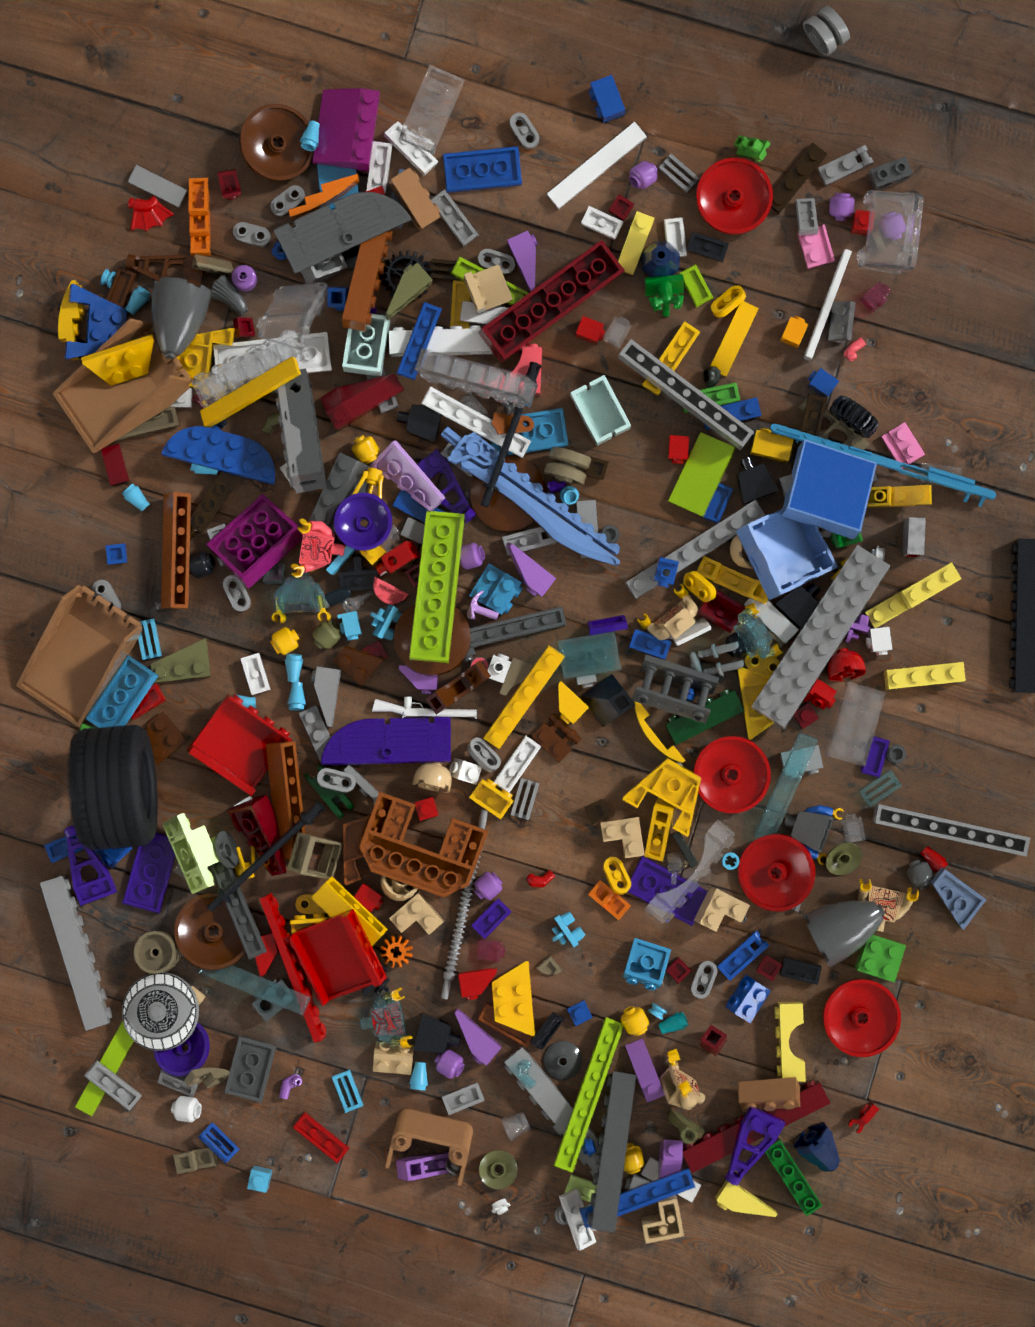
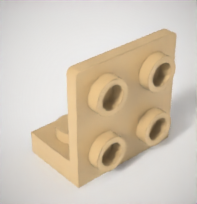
(487, 288)

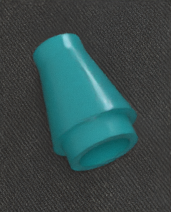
(674, 1023)

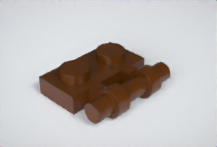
(552, 742)

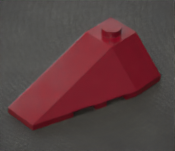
(355, 400)
(260, 827)

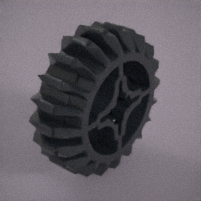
(399, 272)
(854, 416)

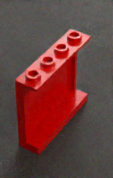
(236, 743)
(337, 956)

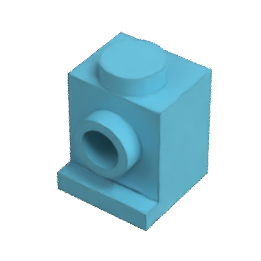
(350, 625)

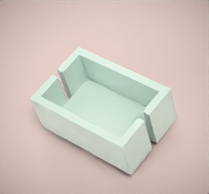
(600, 410)

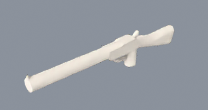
(407, 710)

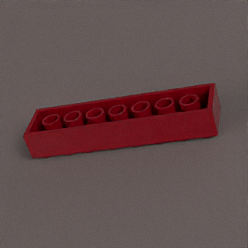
(551, 301)

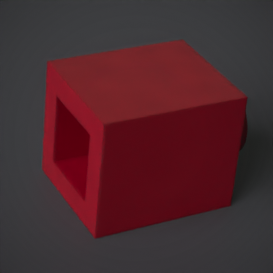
(713, 1040)

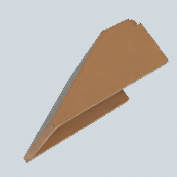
(109, 412)
(79, 654)

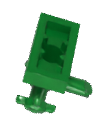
(664, 288)

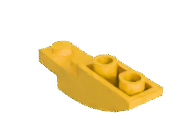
(68, 316)
(899, 496)

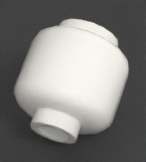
(186, 1109)

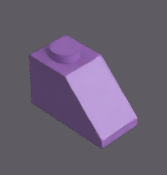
(421, 682)
(670, 1157)

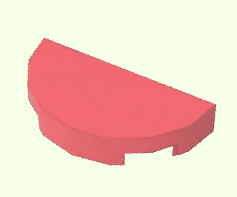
(388, 593)

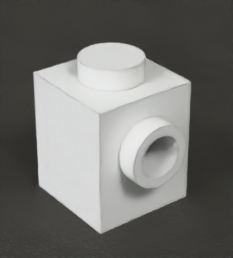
(879, 640)
(499, 667)

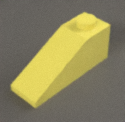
(635, 242)
(740, 1200)

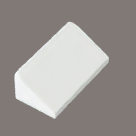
(700, 627)

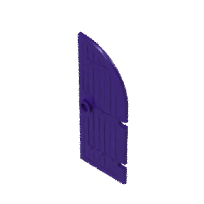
(398, 742)

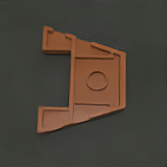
(352, 837)

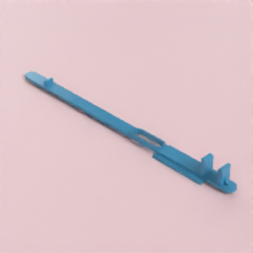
(933, 474)

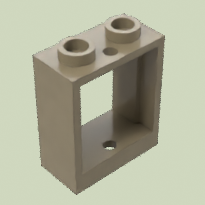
(302, 853)

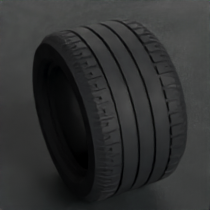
(112, 787)

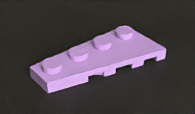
(402, 470)

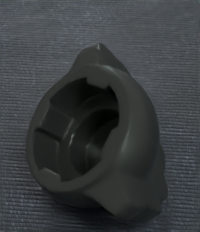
(711, 376)

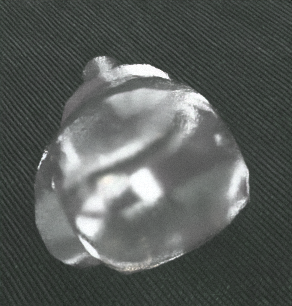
(353, 604)
(676, 863)

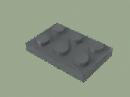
(250, 1069)

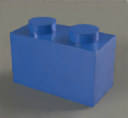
(606, 98)

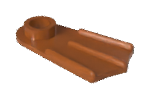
(502, 421)

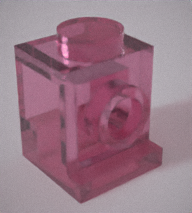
(876, 296)

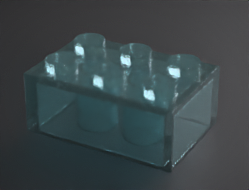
(589, 655)

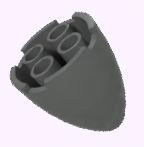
(177, 313)
(843, 927)

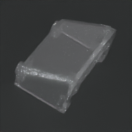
(891, 231)
(292, 313)

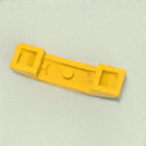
(734, 337)
(732, 580)
(671, 752)

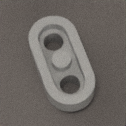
(525, 131)
(287, 200)
(251, 234)
(497, 258)
(236, 593)
(108, 594)
(483, 754)
(336, 779)
(704, 979)

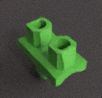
(751, 147)

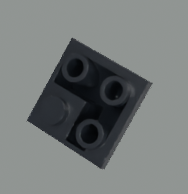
(607, 700)

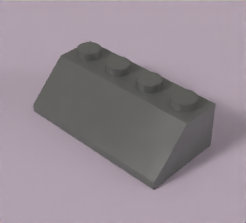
(340, 485)

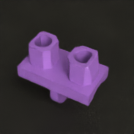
(860, 626)

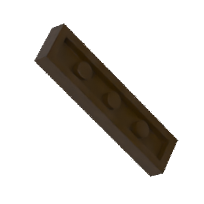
(797, 177)
(812, 417)

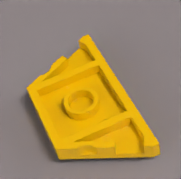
(122, 361)
(751, 685)
(514, 1000)

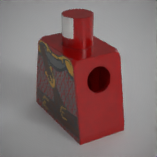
(404, 553)

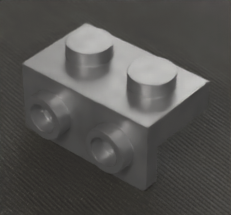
(841, 321)

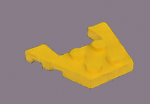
(198, 354)
(673, 785)

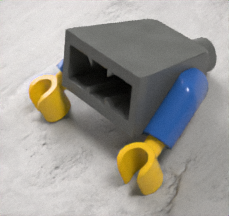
(813, 828)

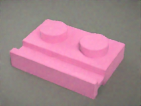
(816, 248)
(902, 444)

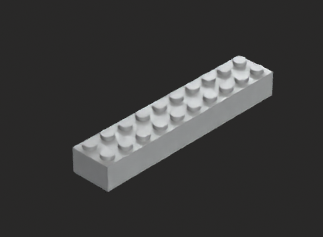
(820, 636)

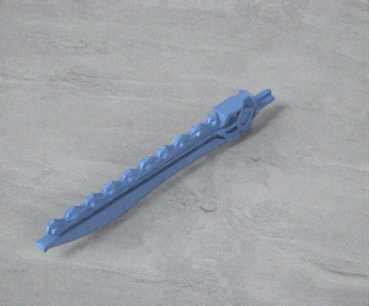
(480, 457)

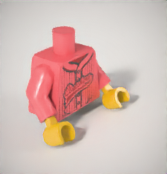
(316, 547)

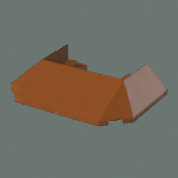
(411, 864)

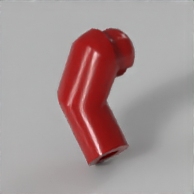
(538, 881)

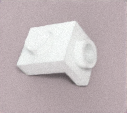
(465, 771)

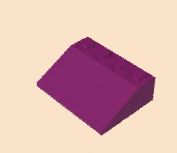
(347, 128)
(255, 540)

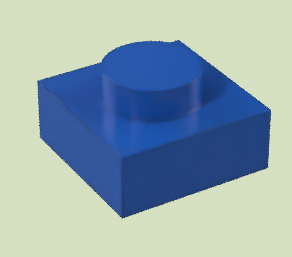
(116, 554)
(579, 1012)

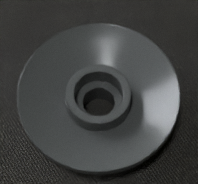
(226, 849)
(560, 1050)

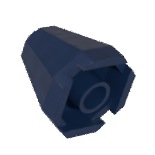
(654, 266)
(818, 1147)

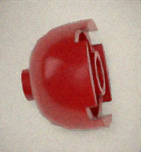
(845, 665)

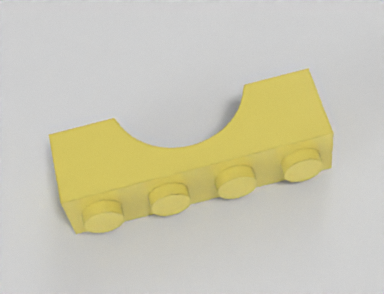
(924, 675)
(789, 1017)

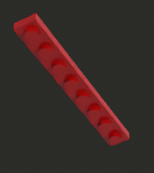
(290, 959)

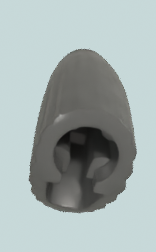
(226, 292)

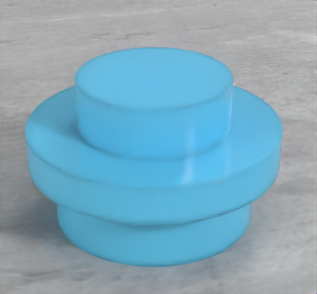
(569, 495)

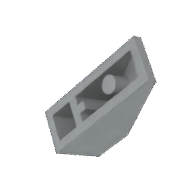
(326, 685)

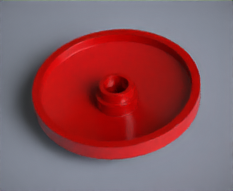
(734, 196)
(732, 774)
(776, 872)
(861, 1017)

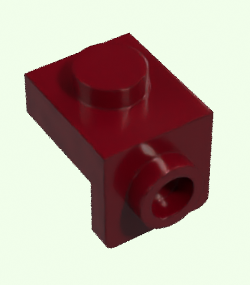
(229, 184)

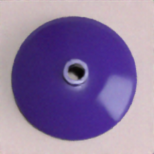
(359, 508)
(181, 1062)

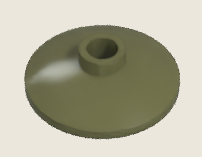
(843, 858)
(496, 1179)

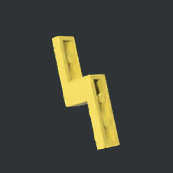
(913, 595)

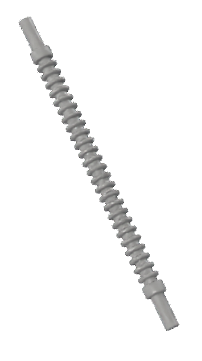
(449, 974)

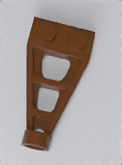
(191, 275)

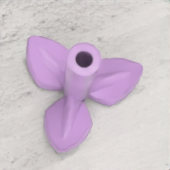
(474, 608)

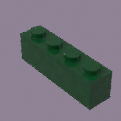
(721, 709)

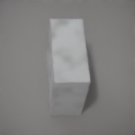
(913, 537)

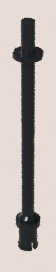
(532, 374)
(305, 819)

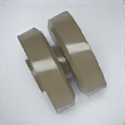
(567, 465)
(148, 958)

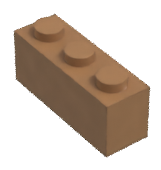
(414, 198)
(769, 1094)

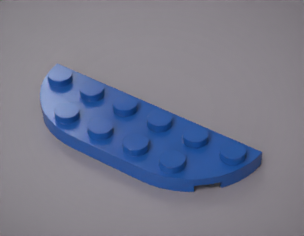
(222, 453)

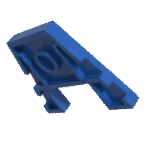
(102, 322)

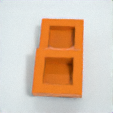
(609, 900)

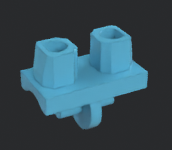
(383, 622)
(563, 921)

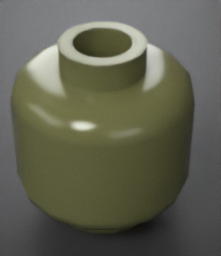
(326, 634)

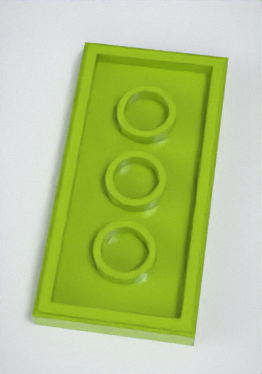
(701, 474)

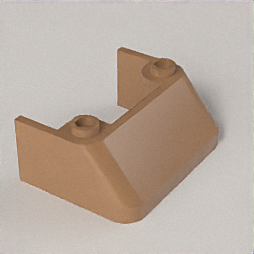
(433, 1129)

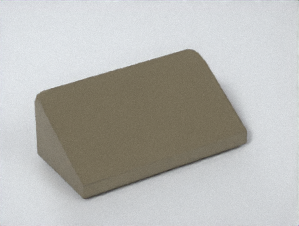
(212, 265)

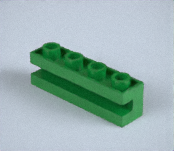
(793, 1177)

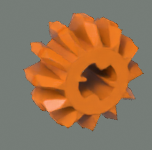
(390, 954)

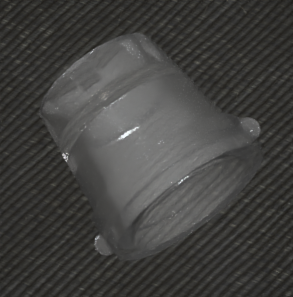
(515, 1125)

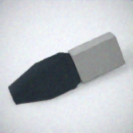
(336, 597)

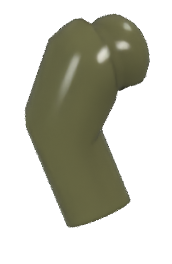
(271, 421)

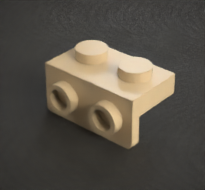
(392, 1058)

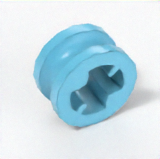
(107, 278)
(728, 866)
(657, 1011)

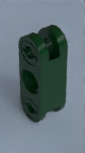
(331, 797)

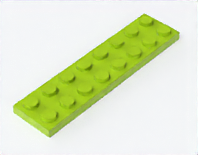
(437, 587)

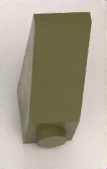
(411, 285)

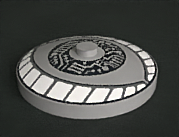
(160, 1011)

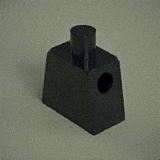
(421, 422)
(754, 481)
(799, 605)
(434, 1035)

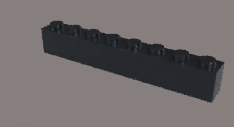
(1023, 619)

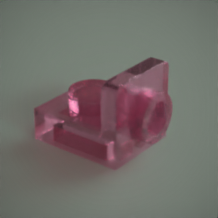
(490, 950)

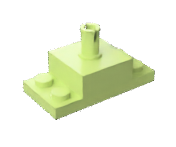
(193, 851)

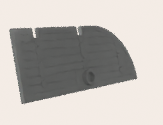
(331, 232)

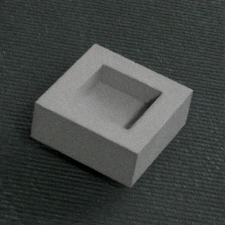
(586, 681)

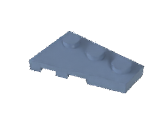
(957, 896)

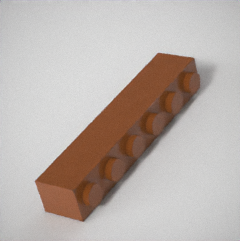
(365, 282)
(176, 550)
(285, 789)

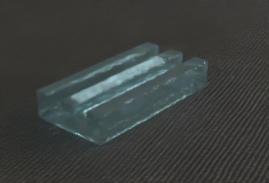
(867, 797)

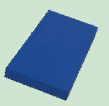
(482, 169)

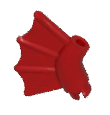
(147, 213)

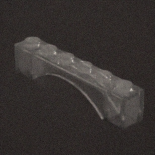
(715, 841)

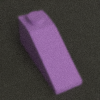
(524, 254)
(531, 573)
(479, 1042)
(644, 1070)
(422, 1166)

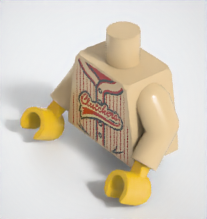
(674, 621)
(893, 902)
(679, 1087)

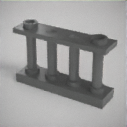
(679, 674)

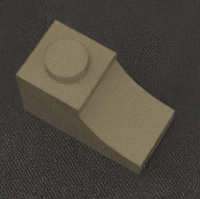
(516, 674)

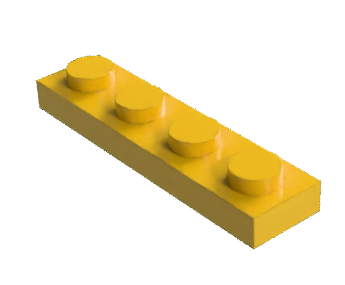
(676, 351)

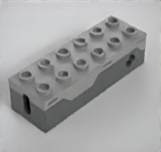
(300, 434)

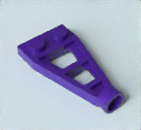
(432, 466)
(93, 889)
(758, 1121)

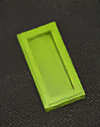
(696, 286)

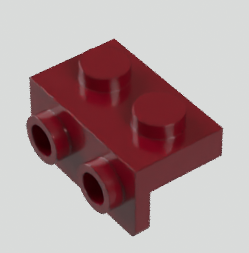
(722, 611)

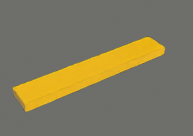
(250, 392)

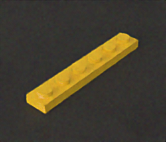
(524, 696)

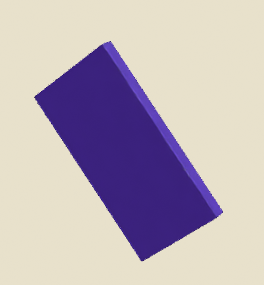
(150, 874)
(652, 879)

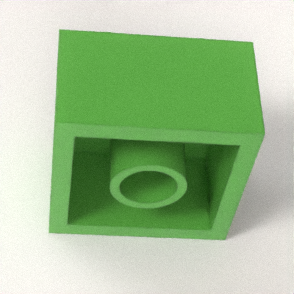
(880, 958)

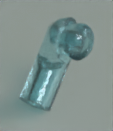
(523, 1073)

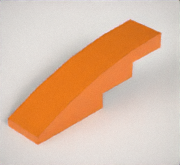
(331, 192)
(199, 216)

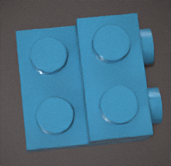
(498, 589)
(646, 964)

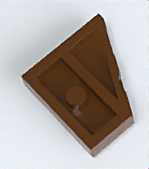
(358, 664)

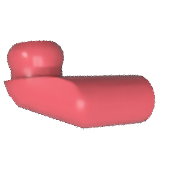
(852, 348)

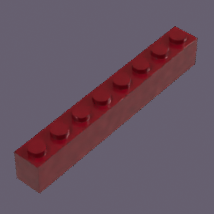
(722, 1142)

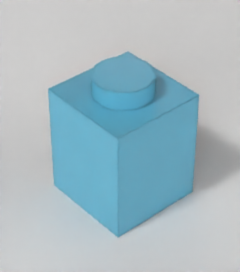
(259, 1179)

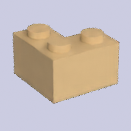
(627, 830)
(718, 904)
(417, 910)
(663, 1225)

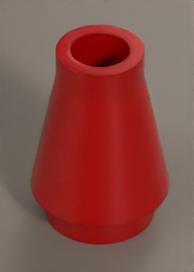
(934, 859)

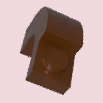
(458, 687)

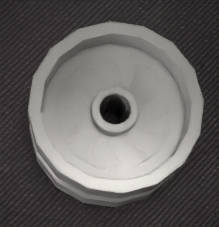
(826, 30)

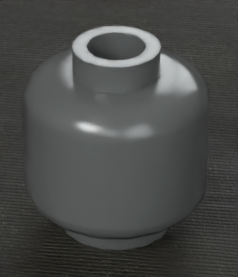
(920, 874)

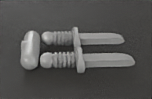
(715, 650)

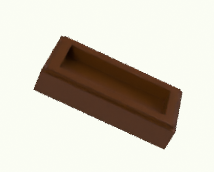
(121, 286)

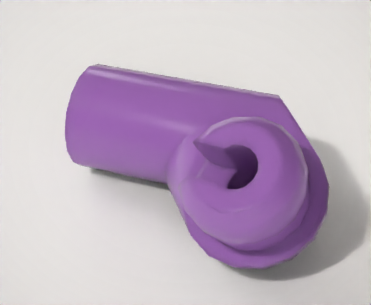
(289, 1083)

